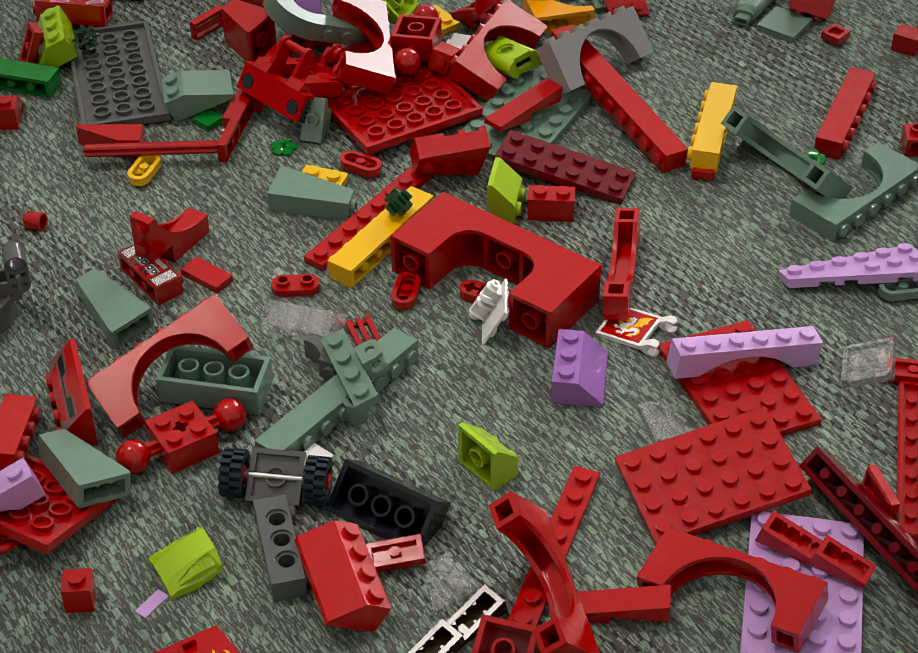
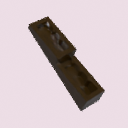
(463, 625)

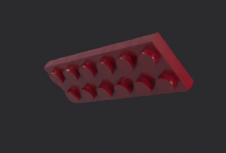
(566, 167)

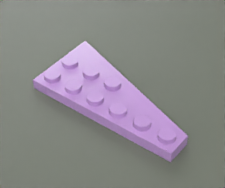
(879, 266)

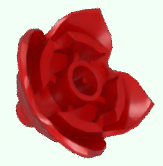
(475, 12)

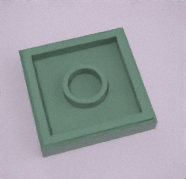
(784, 24)

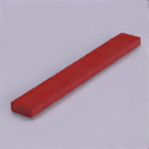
(907, 457)

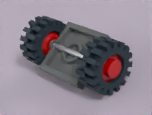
(275, 474)

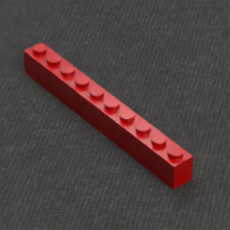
(629, 109)

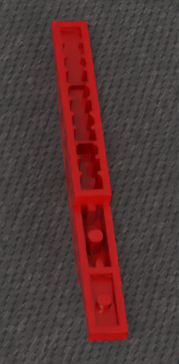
(239, 113)

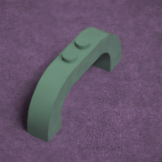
(312, 25)

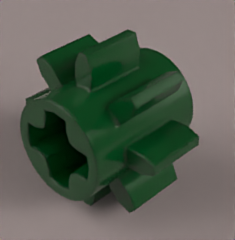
(92, 37)
(398, 201)

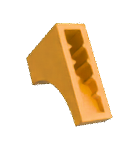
(557, 14)

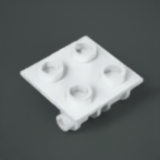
(491, 307)

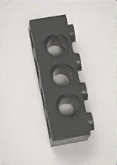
(280, 553)

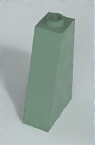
(309, 195)
(113, 308)
(82, 470)

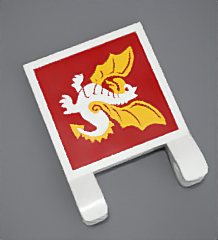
(637, 330)

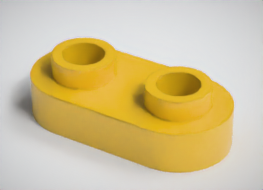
(144, 170)

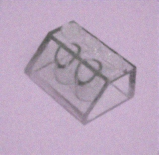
(300, 320)

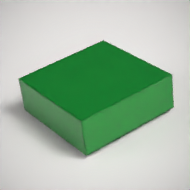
(207, 120)

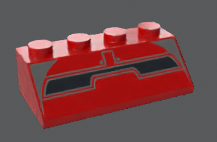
(70, 394)

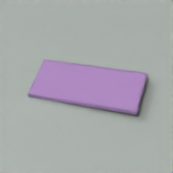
(151, 603)

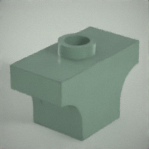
(316, 121)

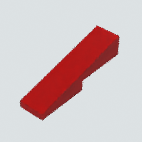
(520, 109)
(824, 554)
(633, 603)

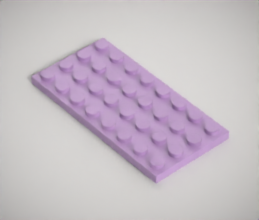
(841, 619)

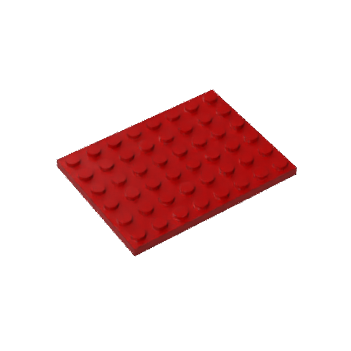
(411, 109)

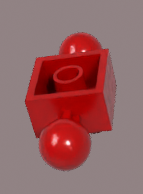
(415, 38)
(182, 436)

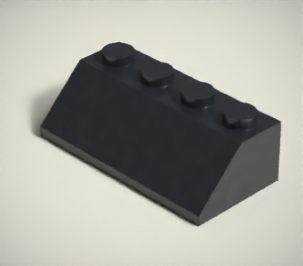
(385, 503)

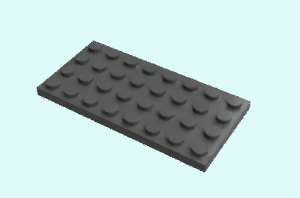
(119, 77)

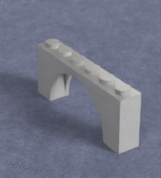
(562, 55)

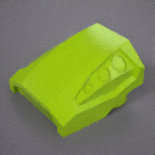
(187, 563)

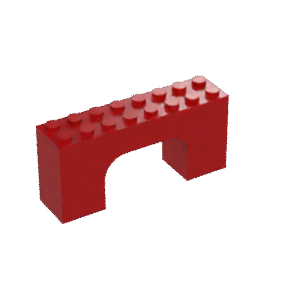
(551, 281)

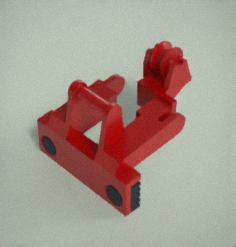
(290, 97)

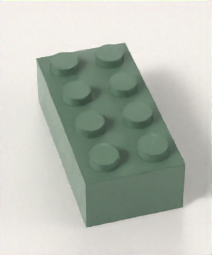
(211, 377)

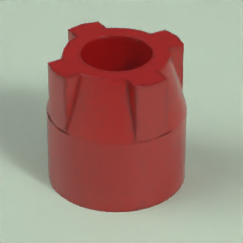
(35, 220)

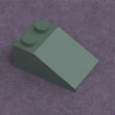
(196, 91)

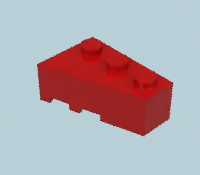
(450, 154)

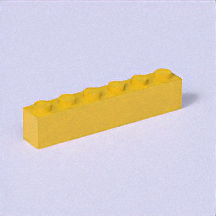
(709, 134)
(372, 243)

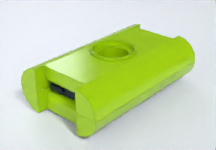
(511, 57)

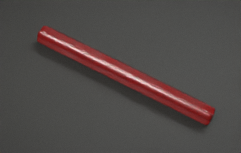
(150, 148)

